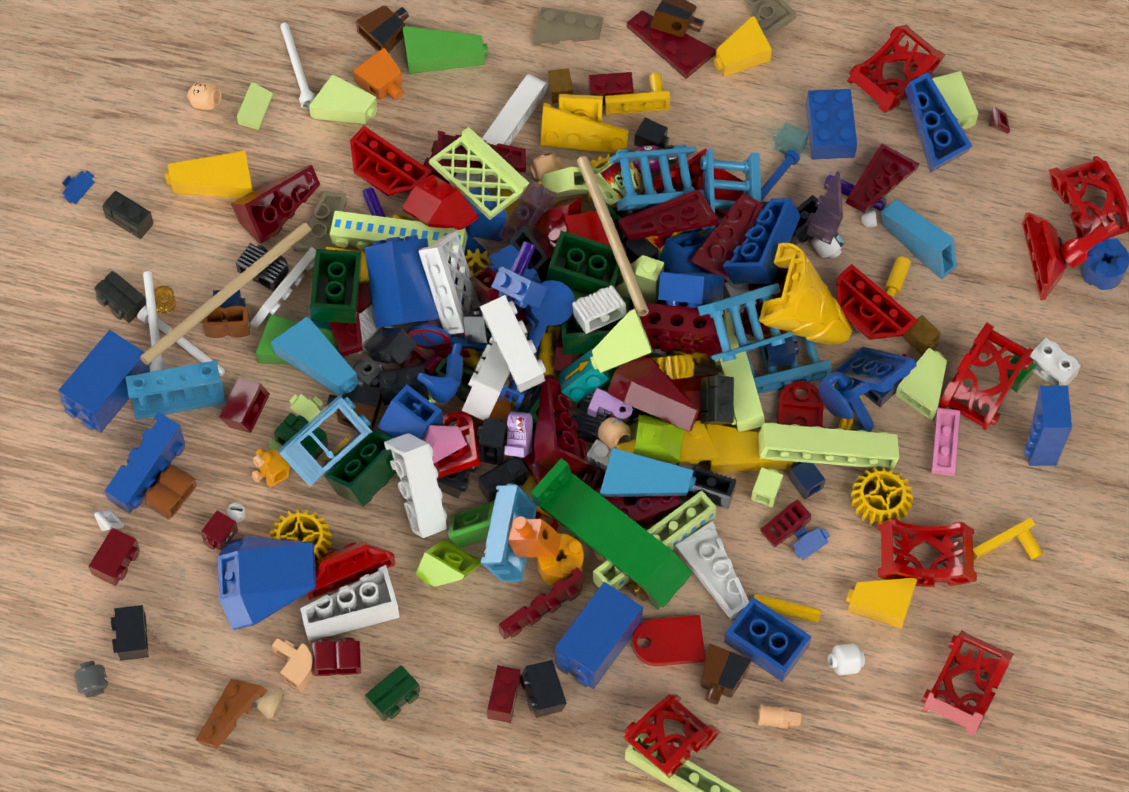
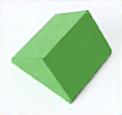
(470, 525)

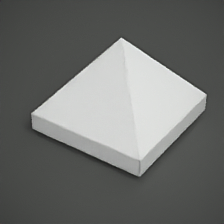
(107, 520)

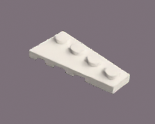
(284, 288)
(709, 562)

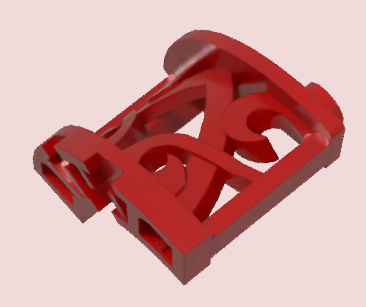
(882, 90)
(1064, 184)
(957, 390)
(953, 574)
(967, 715)
(697, 734)

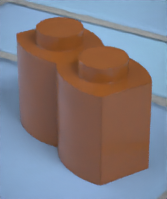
(229, 321)
(170, 491)

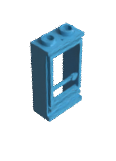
(300, 458)
(499, 556)

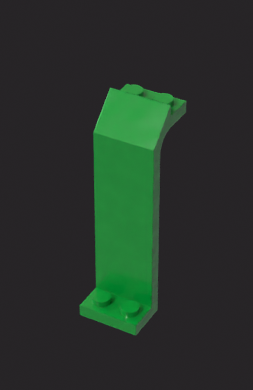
(611, 534)

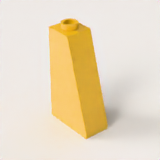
(211, 176)
(739, 451)

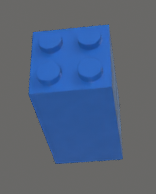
(399, 282)
(99, 383)
(598, 635)

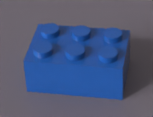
(831, 124)
(690, 288)
(767, 639)

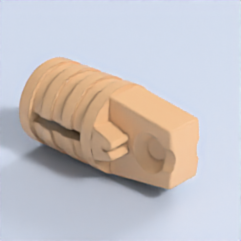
(777, 717)

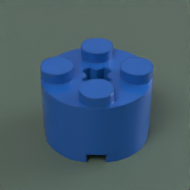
(1106, 264)

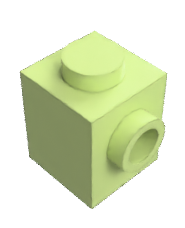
(767, 487)

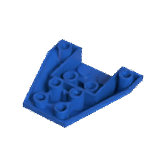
(263, 577)

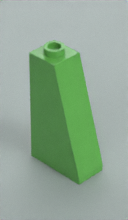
(442, 50)
(274, 328)

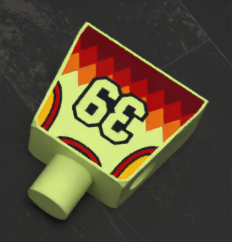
(611, 181)

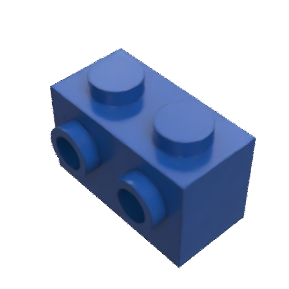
(519, 287)

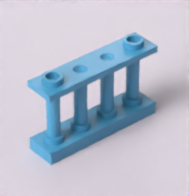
(750, 186)
(650, 197)
(732, 305)
(778, 380)
(175, 390)

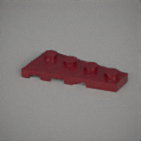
(682, 53)
(512, 155)
(880, 177)
(672, 216)
(727, 236)
(347, 336)
(543, 604)

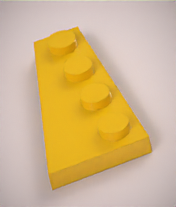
(572, 131)
(695, 446)

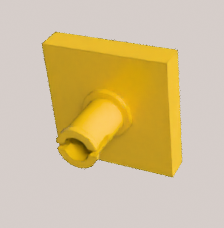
(582, 105)

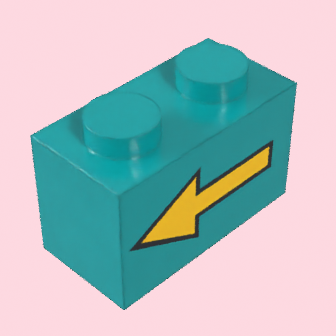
(581, 378)

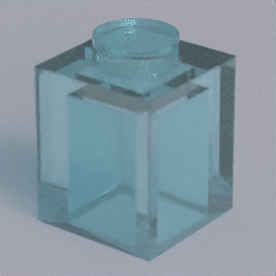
(790, 139)

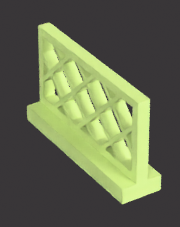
(495, 166)

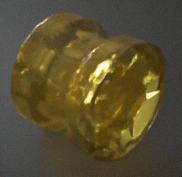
(161, 294)

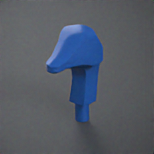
(445, 388)

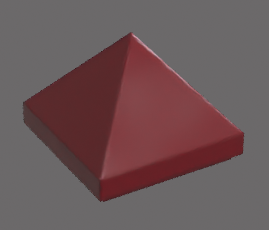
(999, 120)

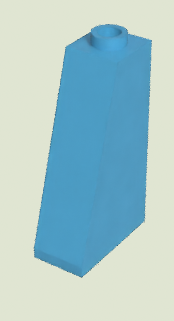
(921, 238)
(315, 356)
(642, 476)

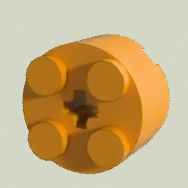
(571, 557)

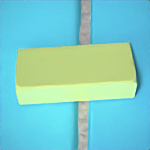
(254, 106)

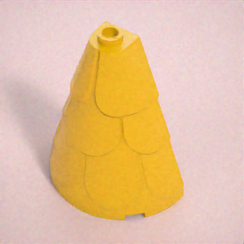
(805, 303)

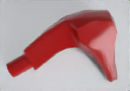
(1076, 250)

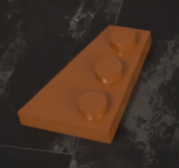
(231, 705)

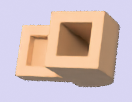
(299, 664)

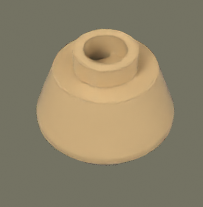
(270, 702)

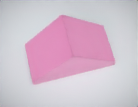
(444, 440)

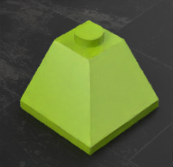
(658, 439)
(446, 564)

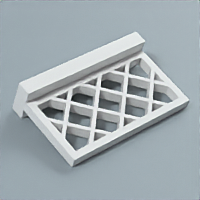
(442, 281)

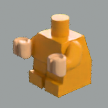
(271, 466)

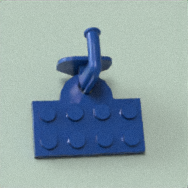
(856, 376)

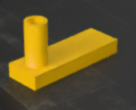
(640, 102)
(1020, 531)

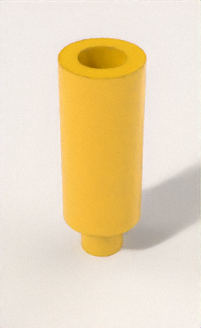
(897, 276)

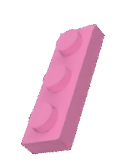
(945, 442)

